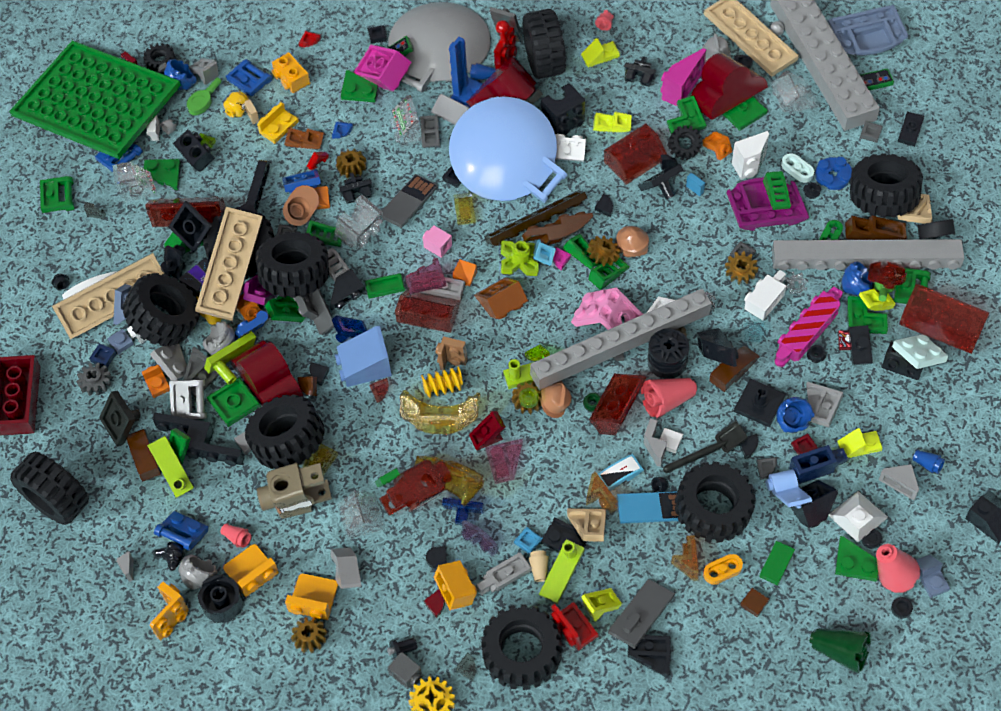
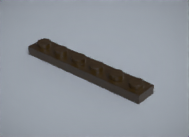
(541, 215)

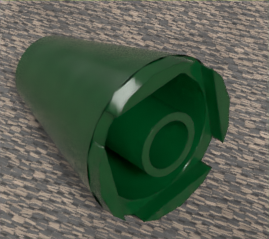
(843, 646)

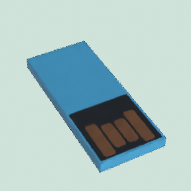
(647, 507)

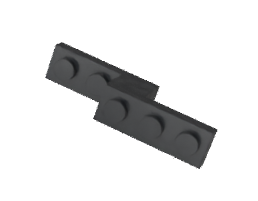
(200, 435)

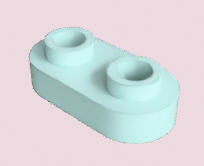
(799, 167)

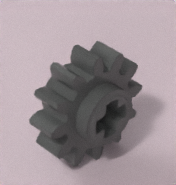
(94, 379)

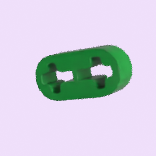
(827, 230)

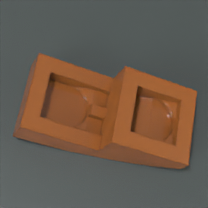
(310, 139)

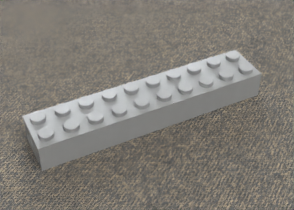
(827, 62)

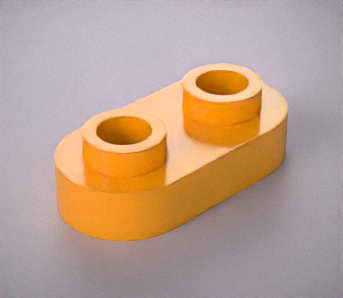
(722, 570)

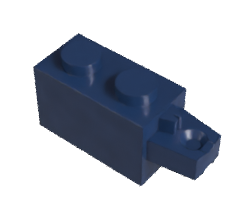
(817, 463)

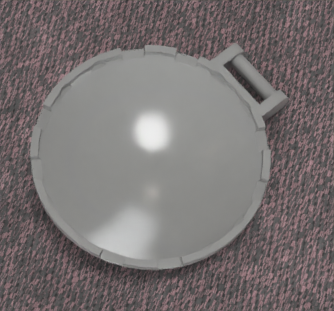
(431, 32)

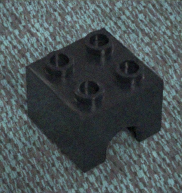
(564, 113)

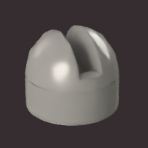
(777, 28)
(168, 124)

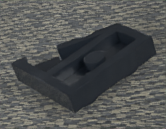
(653, 653)

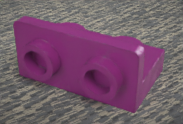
(255, 292)

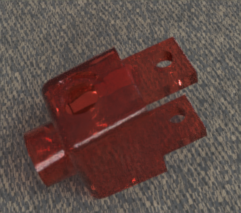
(410, 490)

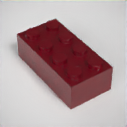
(18, 394)

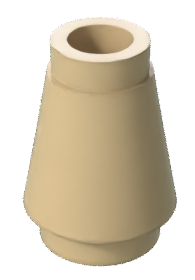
(539, 564)

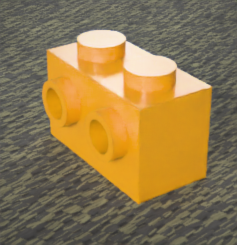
(290, 73)
(455, 585)

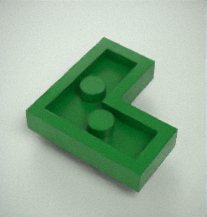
(689, 116)
(858, 316)

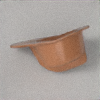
(300, 205)
(555, 399)

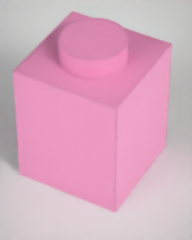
(437, 241)

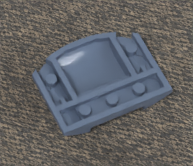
(869, 31)

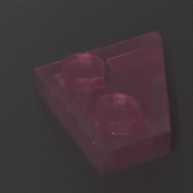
(426, 278)
(504, 460)

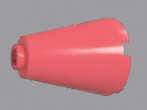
(666, 394)
(896, 569)

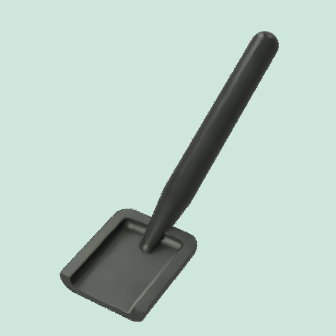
(727, 440)

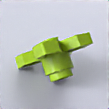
(518, 256)

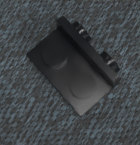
(898, 364)

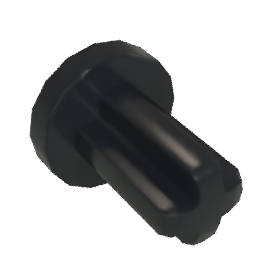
(403, 646)

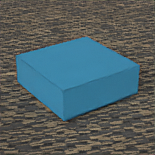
(695, 184)
(528, 540)

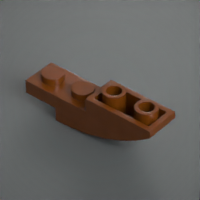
(559, 230)

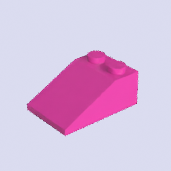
(383, 67)
(682, 77)

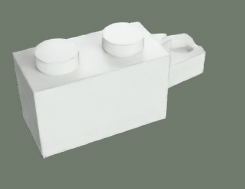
(766, 295)

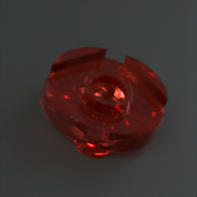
(888, 275)

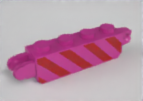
(809, 327)

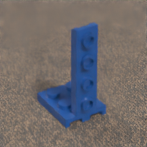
(462, 85)

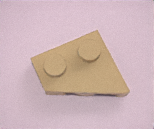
(920, 213)
(588, 523)

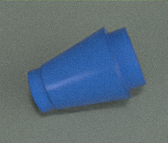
(481, 71)
(929, 461)

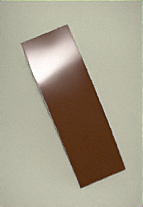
(874, 229)
(725, 375)
(142, 456)

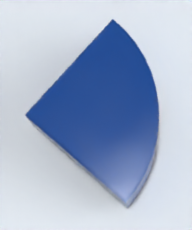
(341, 129)

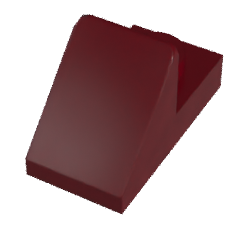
(487, 431)

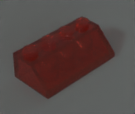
(163, 211)
(944, 318)

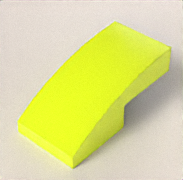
(617, 123)
(872, 301)

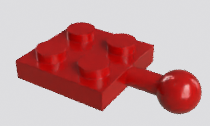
(507, 44)

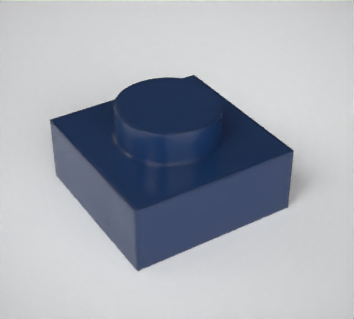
(103, 355)

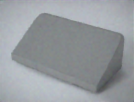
(448, 109)

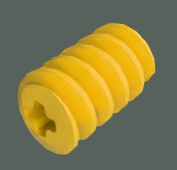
(442, 382)

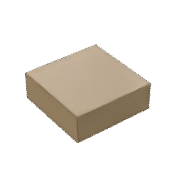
(251, 111)

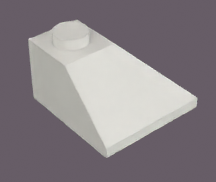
(858, 516)

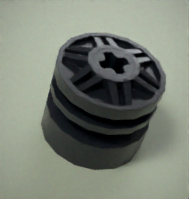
(668, 353)

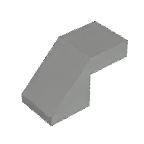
(654, 446)
(346, 567)

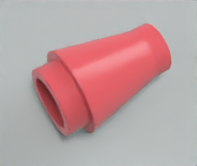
(238, 536)

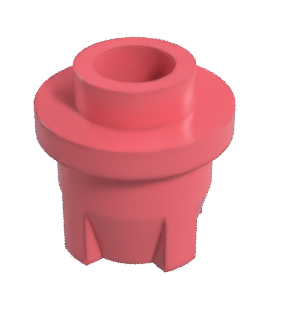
(604, 21)

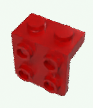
(574, 625)

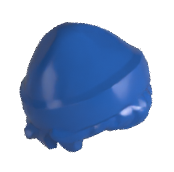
(181, 72)
(855, 279)
(794, 414)

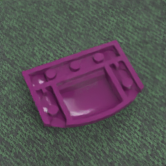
(754, 209)

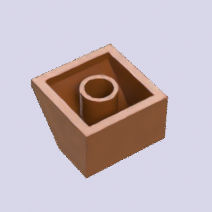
(502, 297)

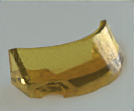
(438, 418)
(464, 482)

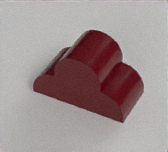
(506, 81)
(725, 85)
(265, 372)

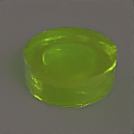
(528, 397)

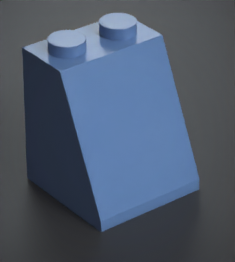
(363, 358)

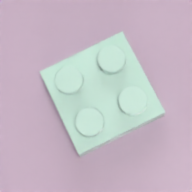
(920, 351)

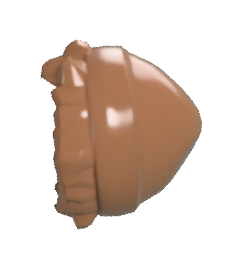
(632, 241)

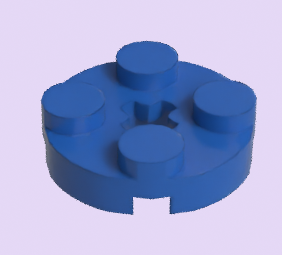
(829, 180)

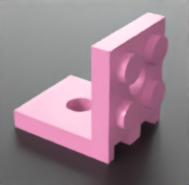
(605, 308)

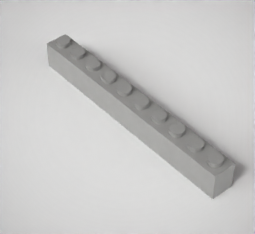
(841, 253)
(619, 339)

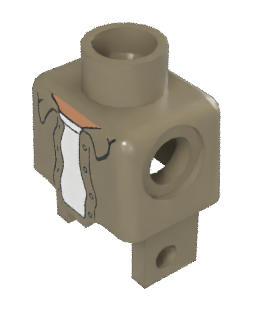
(293, 490)

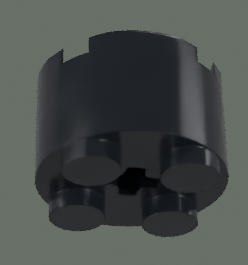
(219, 609)

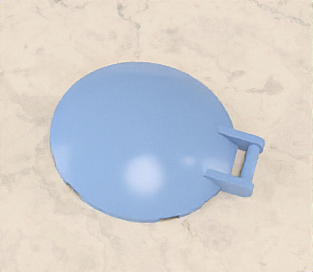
(505, 150)

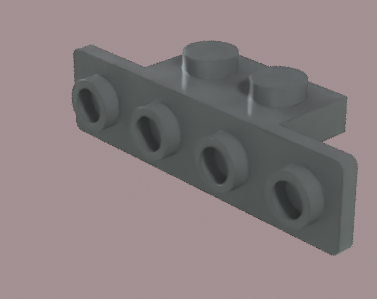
(315, 308)

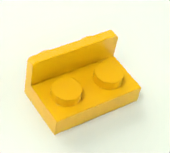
(276, 123)

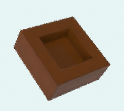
(754, 602)

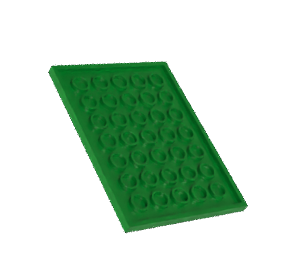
(95, 99)

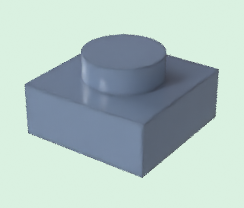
(120, 341)

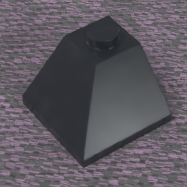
(190, 226)
(817, 511)
(986, 515)

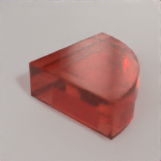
(379, 389)

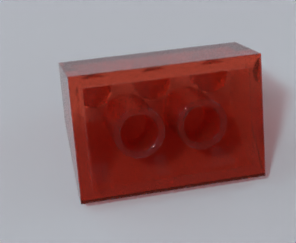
(634, 154)
(427, 311)
(616, 402)

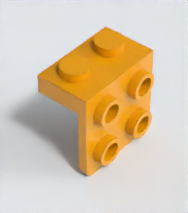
(251, 569)
(312, 596)
(173, 613)

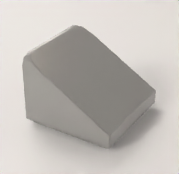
(126, 565)

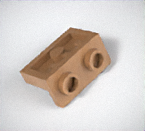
(452, 351)

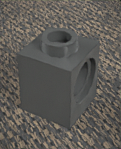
(405, 671)

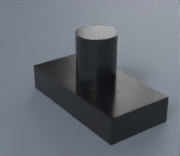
(860, 345)

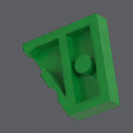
(358, 88)
(164, 171)
(284, 309)
(855, 562)

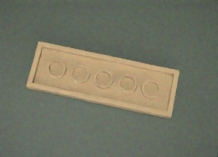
(751, 35)
(229, 264)
(96, 302)

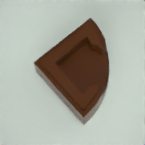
(308, 385)

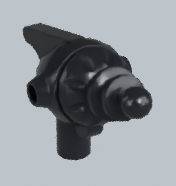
(172, 554)

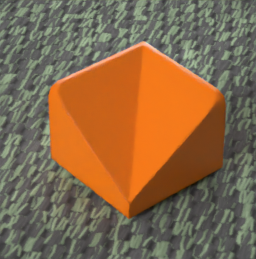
(323, 194)
(465, 271)

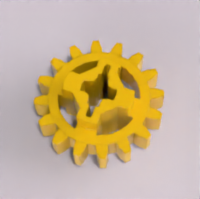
(440, 698)

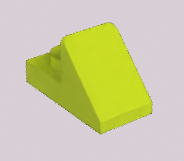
(598, 53)
(860, 444)
(600, 602)

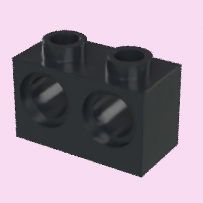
(193, 150)

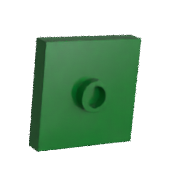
(745, 113)
(233, 402)

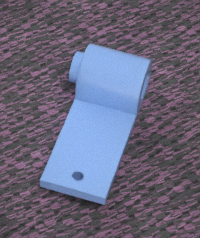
(786, 488)

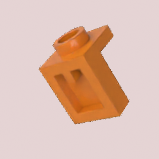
(719, 144)
(247, 309)
(156, 380)

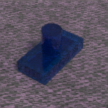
(348, 328)
(462, 511)

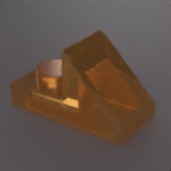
(599, 491)
(687, 562)

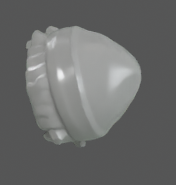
(219, 338)
(195, 571)

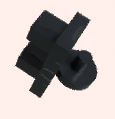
(642, 69)
(353, 186)
(173, 261)

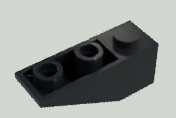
(716, 346)

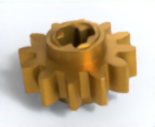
(603, 250)
(744, 262)

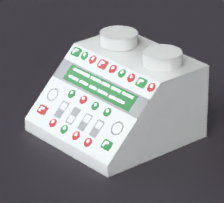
(749, 155)

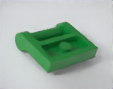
(51, 194)
(903, 292)

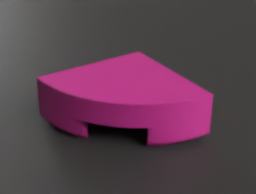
(561, 258)

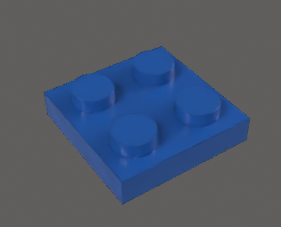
(308, 178)

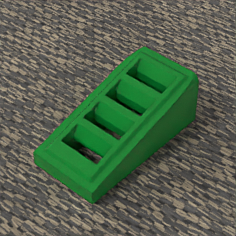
(772, 180)
(319, 227)
(578, 248)
(600, 280)

